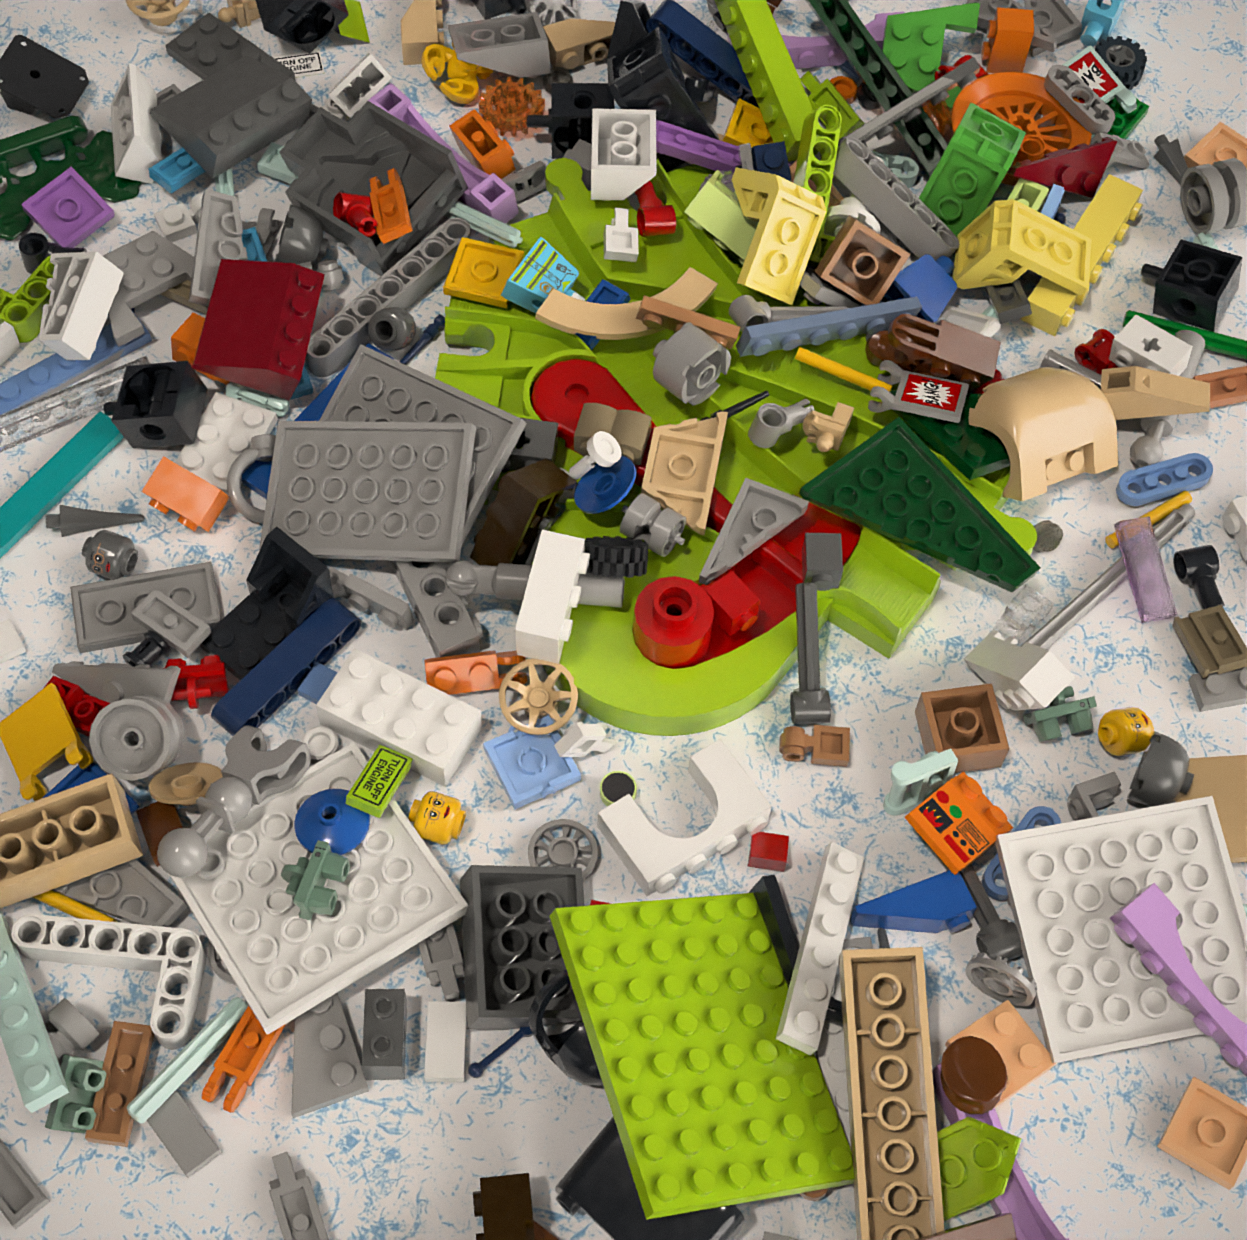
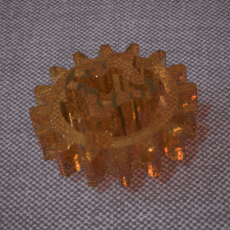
(510, 105)

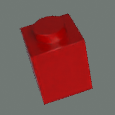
(733, 603)

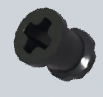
(148, 651)

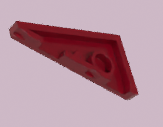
(1074, 169)

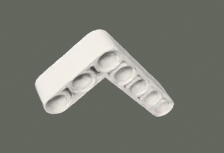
(126, 956)

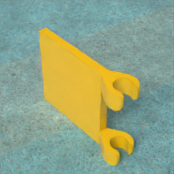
(38, 736)

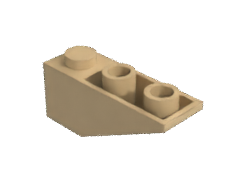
(420, 29)
(578, 41)
(1152, 393)

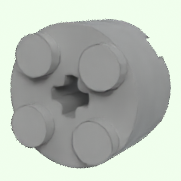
(690, 364)

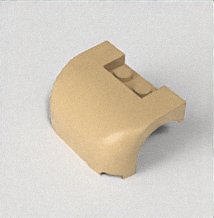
(1050, 426)

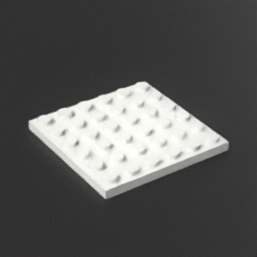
(1078, 874)
(290, 963)

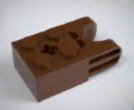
(936, 350)

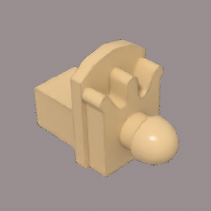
(241, 11)
(828, 431)

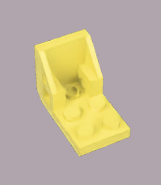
(785, 232)
(1015, 239)

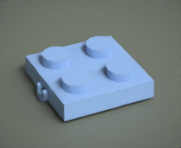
(530, 764)

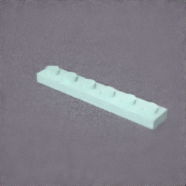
(25, 1032)

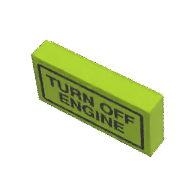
(379, 781)

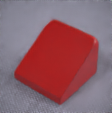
(768, 851)

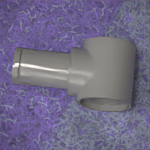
(775, 421)

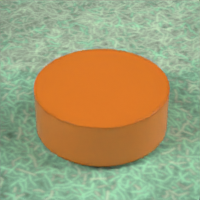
(846, 87)

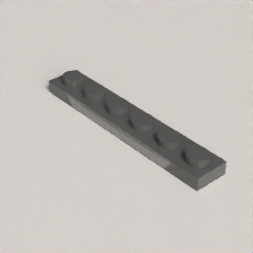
(910, 107)

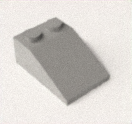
(504, 44)

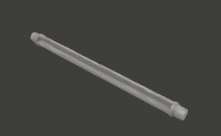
(1105, 583)

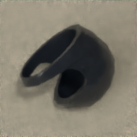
(569, 1049)

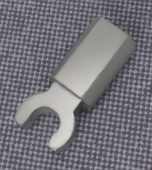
(266, 227)

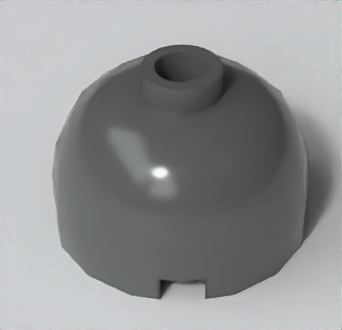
(301, 238)
(1161, 772)

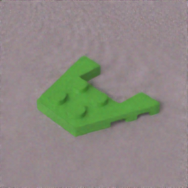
(916, 42)

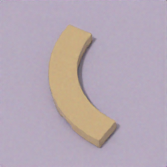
(620, 320)

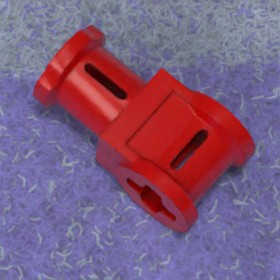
(1097, 351)

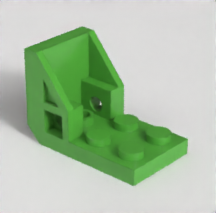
(971, 168)

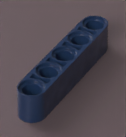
(702, 49)
(286, 667)

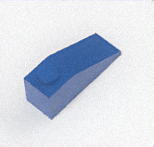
(922, 907)

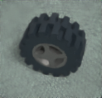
(1123, 59)

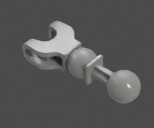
(246, 779)

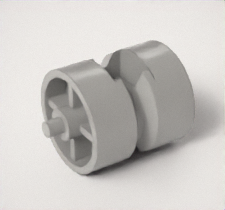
(649, 523)

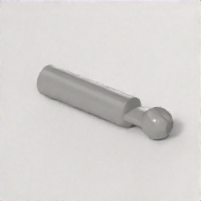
(1148, 448)
(511, 580)

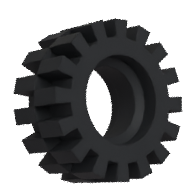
(617, 556)

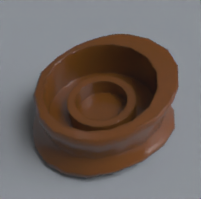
(973, 1075)

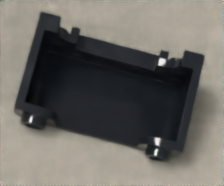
(606, 1192)

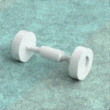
(602, 450)

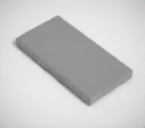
(105, 607)

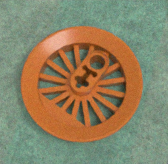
(1011, 98)

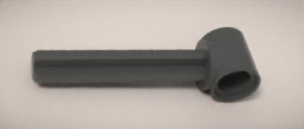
(809, 701)
(995, 934)

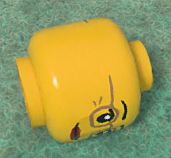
(1125, 731)
(437, 817)

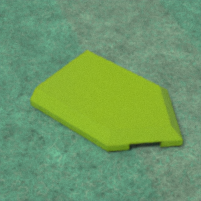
(973, 1164)

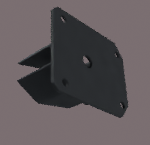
(39, 79)

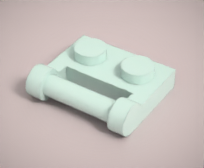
(926, 777)

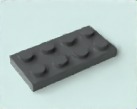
(213, 46)

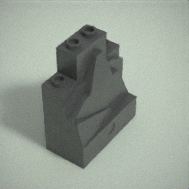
(344, 156)

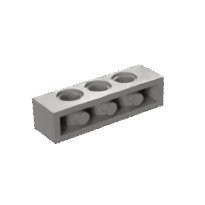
(431, 611)

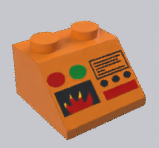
(959, 822)

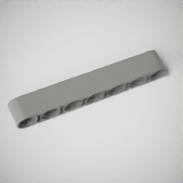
(397, 287)

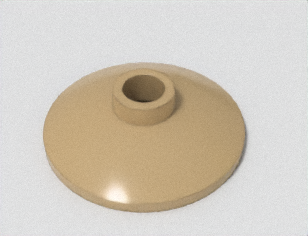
(183, 783)

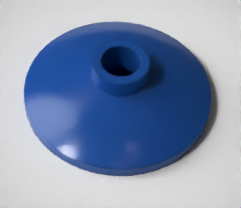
(605, 486)
(342, 832)

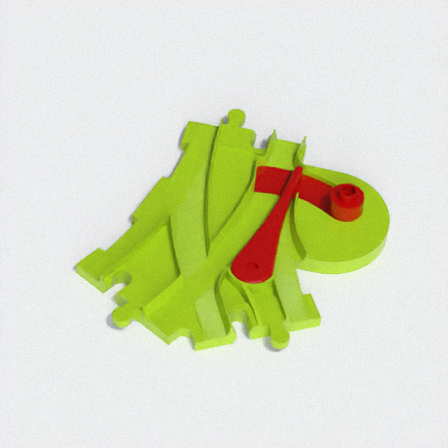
(662, 656)

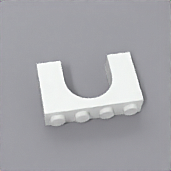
(658, 858)

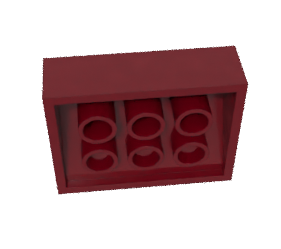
(259, 324)

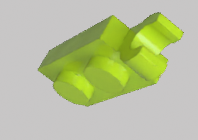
(827, 94)

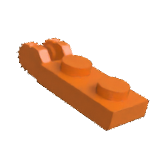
(390, 207)
(471, 671)
(240, 1060)

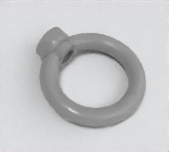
(262, 451)

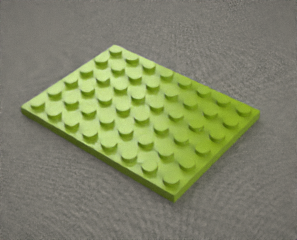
(687, 1048)

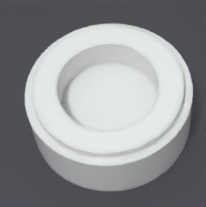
(321, 743)

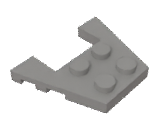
(149, 268)

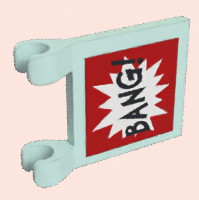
(1100, 79)

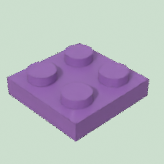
(68, 209)

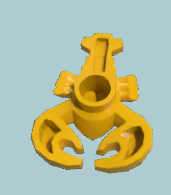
(463, 83)

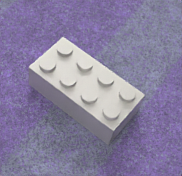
(392, 709)

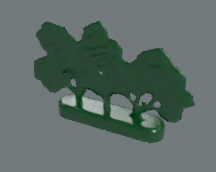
(45, 140)

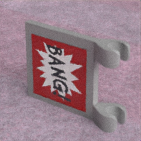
(919, 394)

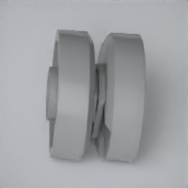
(1215, 196)
(158, 732)

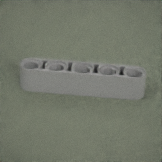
(892, 201)

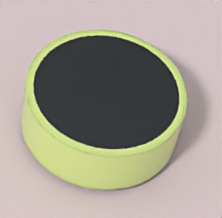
(617, 785)

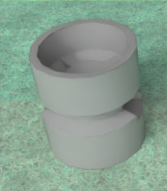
(68, 1029)

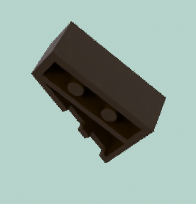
(519, 508)
(505, 1208)

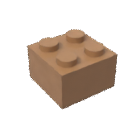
(861, 262)
(965, 722)

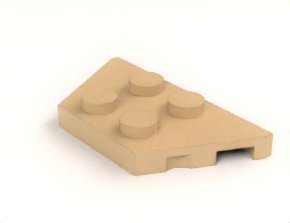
(685, 466)

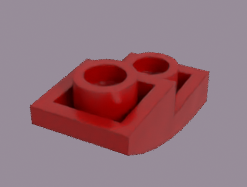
(80, 706)

